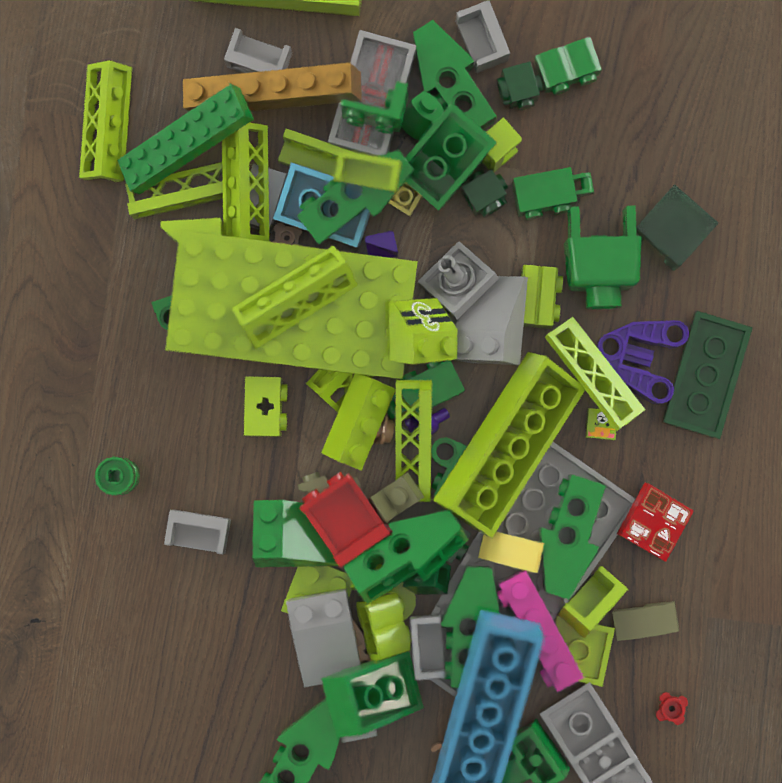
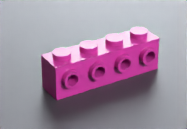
(527, 605)

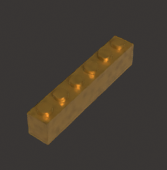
(281, 87)

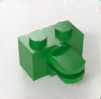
(534, 757)

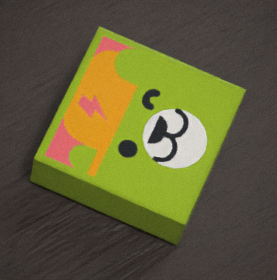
(599, 426)

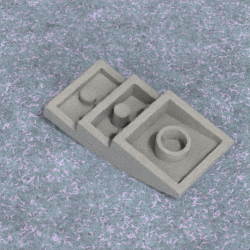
(593, 739)

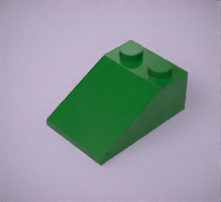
(447, 156)
(286, 537)
(372, 695)

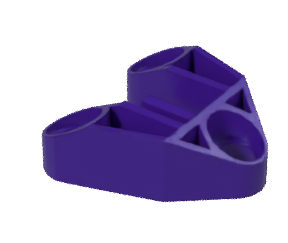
(648, 333)

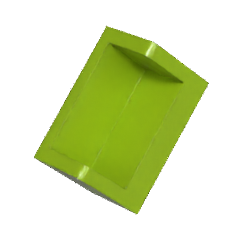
(506, 144)
(368, 170)
(593, 602)

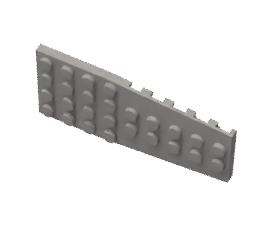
(524, 519)

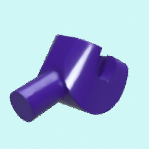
(436, 418)

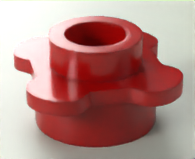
(679, 704)

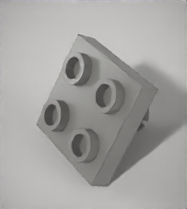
(458, 280)

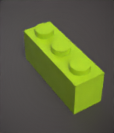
(358, 421)

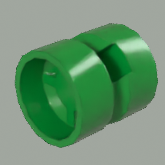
(117, 476)

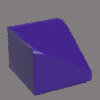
(382, 245)

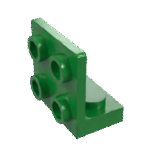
(384, 120)

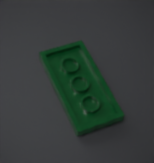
(707, 375)

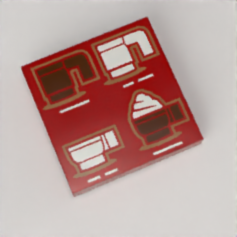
(655, 522)

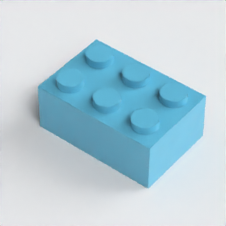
(307, 182)

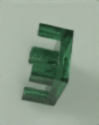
(676, 227)

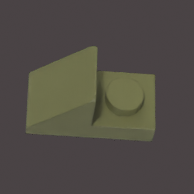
(396, 498)

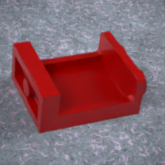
(344, 518)

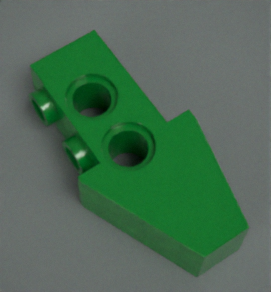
(443, 57)
(373, 199)
(430, 543)
(567, 563)
(473, 593)
(315, 732)

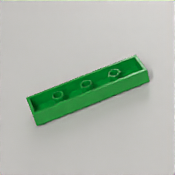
(185, 139)

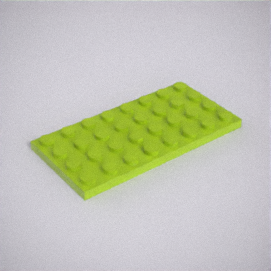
(343, 336)

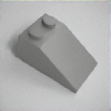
(494, 324)
(323, 634)

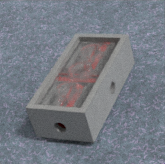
(381, 65)

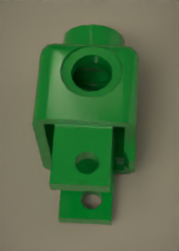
(602, 262)

